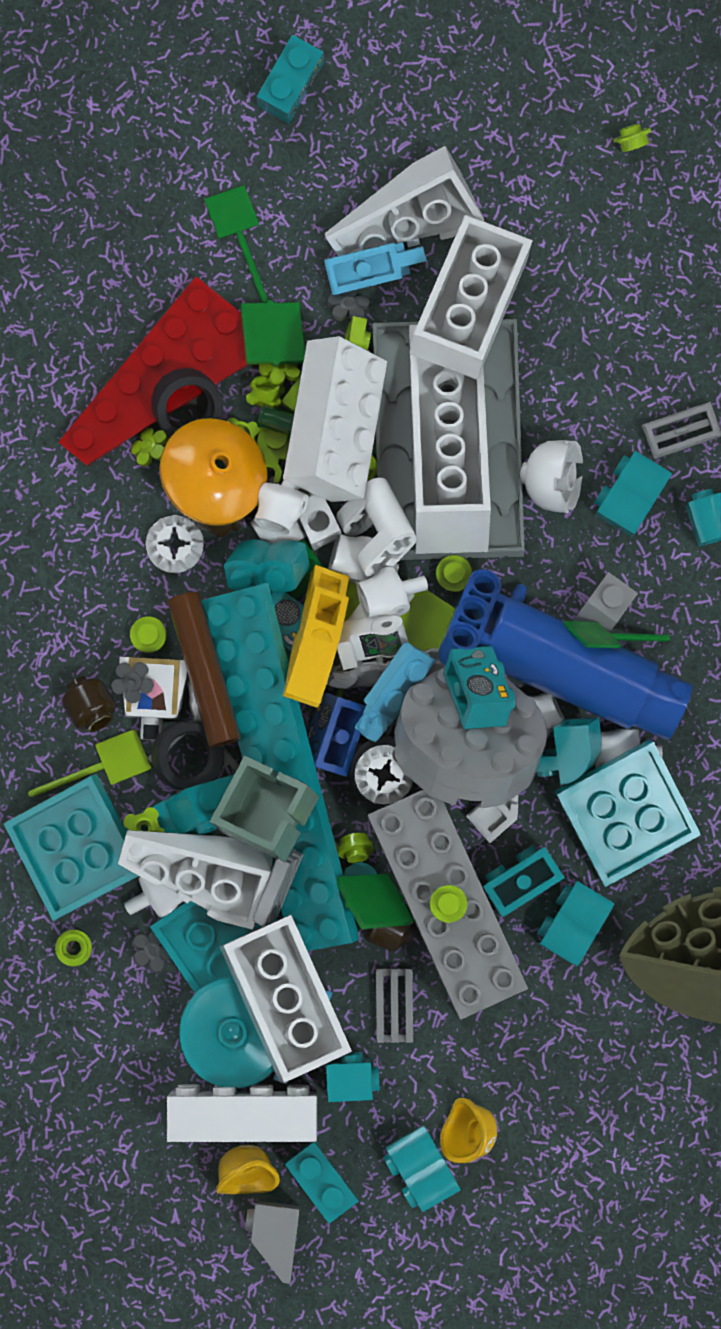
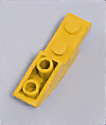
(318, 636)

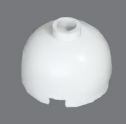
(552, 475)

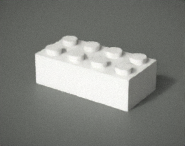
(470, 297)
(335, 419)
(285, 999)
(242, 1115)

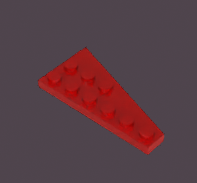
(195, 333)

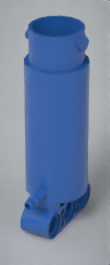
(551, 659)

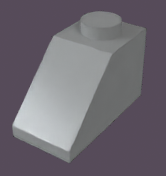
(607, 602)
(275, 1235)

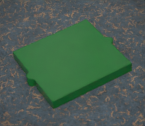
(272, 333)
(374, 901)

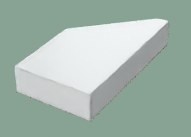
(494, 820)

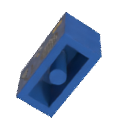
(334, 733)

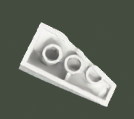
(416, 204)
(203, 869)

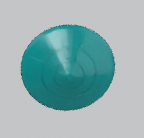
(221, 1037)

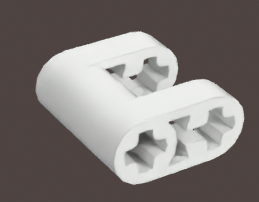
(383, 510)

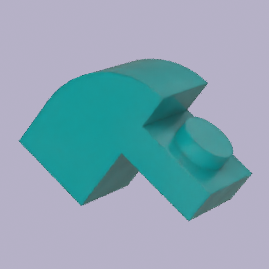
(576, 750)

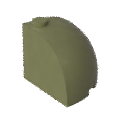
(680, 956)

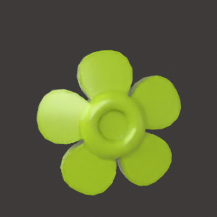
(279, 373)
(150, 446)

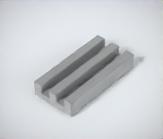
(652, 440)
(277, 888)
(394, 1037)

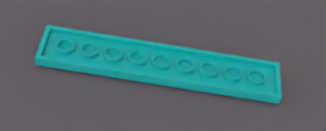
(275, 735)

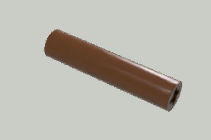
(204, 669)

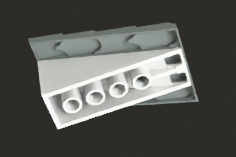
(452, 447)

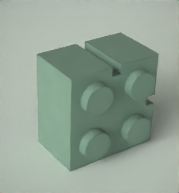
(262, 811)

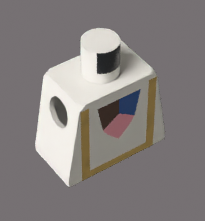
(164, 700)

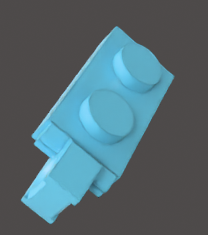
(371, 266)
(387, 694)

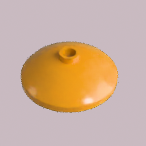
(202, 488)

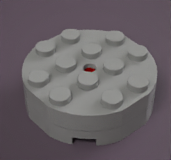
(462, 762)

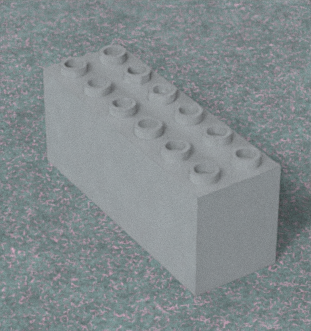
(427, 855)

